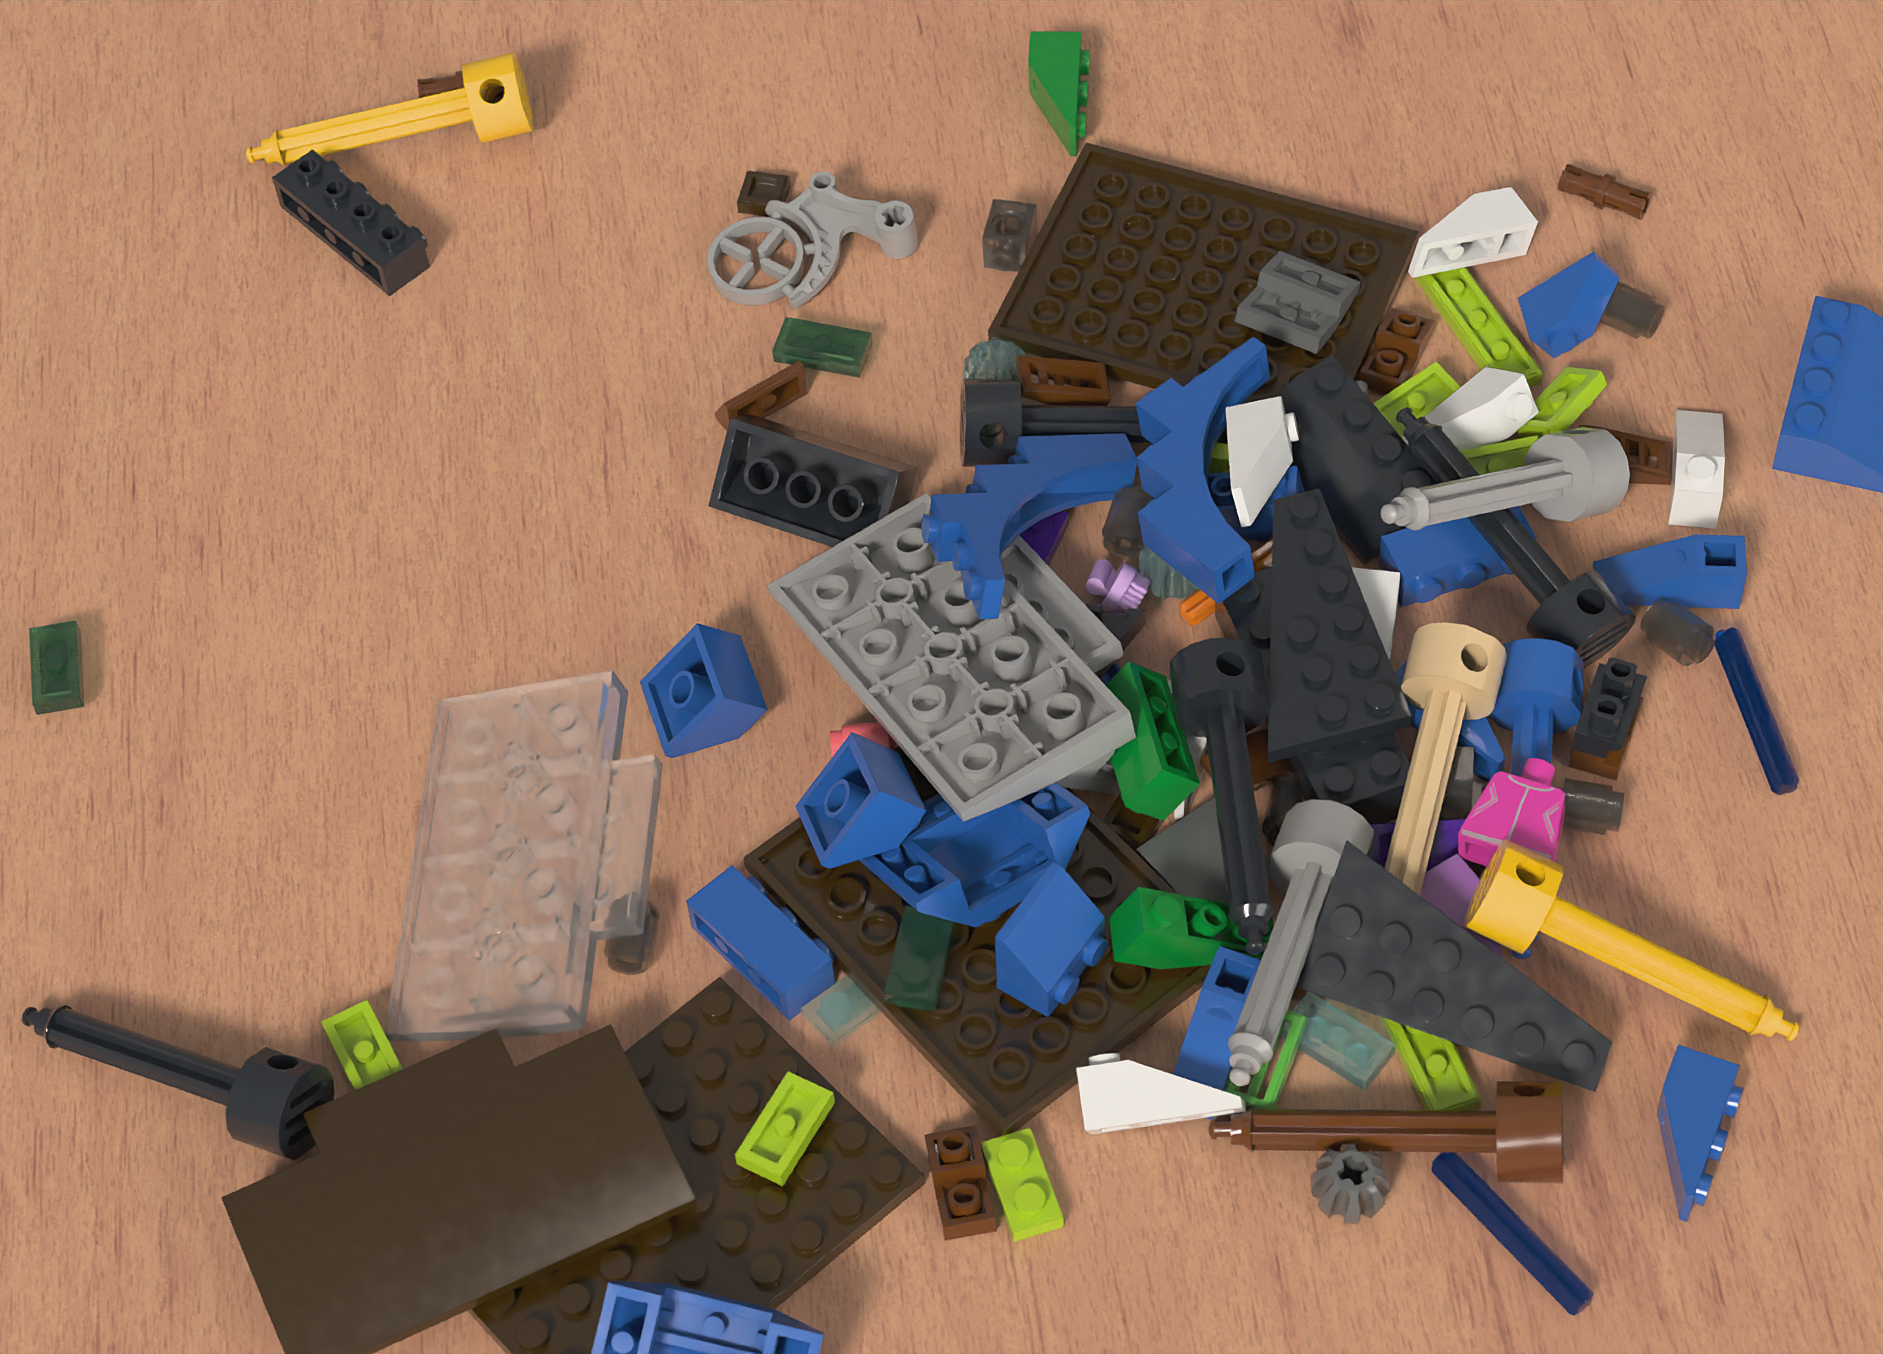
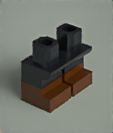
(1608, 719)

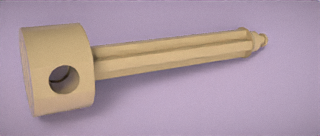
(1453, 678)

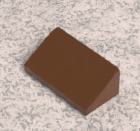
(766, 396)

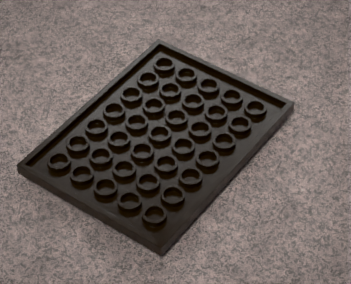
(1156, 258)
(980, 1039)
(747, 1237)

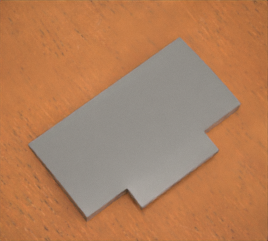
(967, 698)

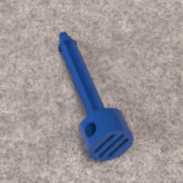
(1536, 699)

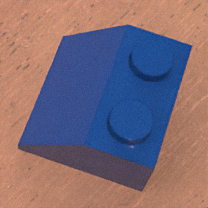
(703, 692)
(860, 803)
(1049, 942)

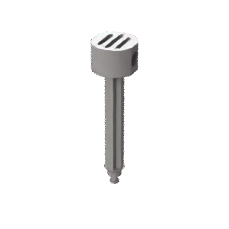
(1563, 477)
(1303, 871)

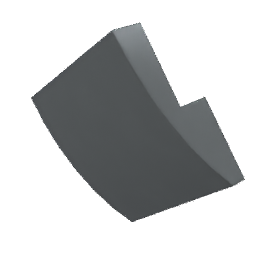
(1297, 302)
(1191, 855)

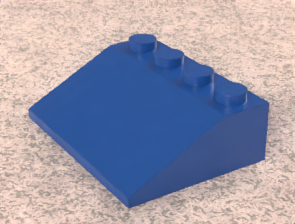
(1837, 399)

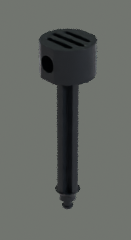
(1001, 403)
(1573, 612)
(1222, 696)
(261, 1097)

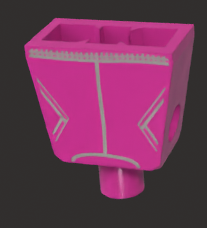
(1516, 810)

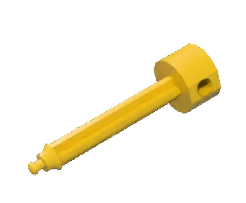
(473, 103)
(1520, 899)

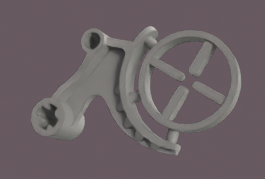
(824, 218)

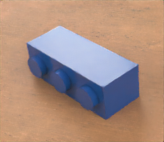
(1442, 558)
(761, 941)

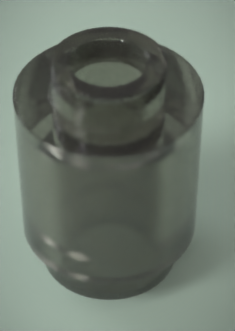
(1632, 312)
(1122, 525)
(1678, 632)
(1591, 807)
(633, 953)

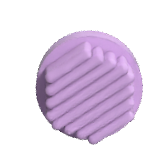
(1118, 588)

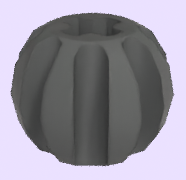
(1350, 1183)

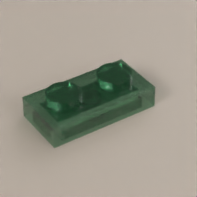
(822, 347)
(56, 667)
(919, 960)

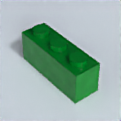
(1157, 765)

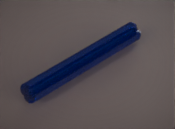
(1756, 711)
(1512, 1232)

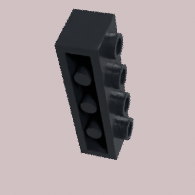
(352, 222)

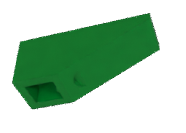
(1056, 83)
(1173, 930)

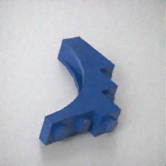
(1184, 429)
(1011, 497)

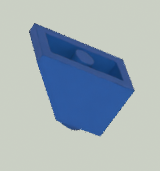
(1568, 304)

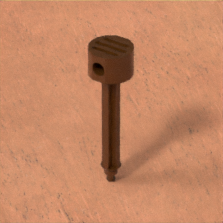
(1521, 1131)

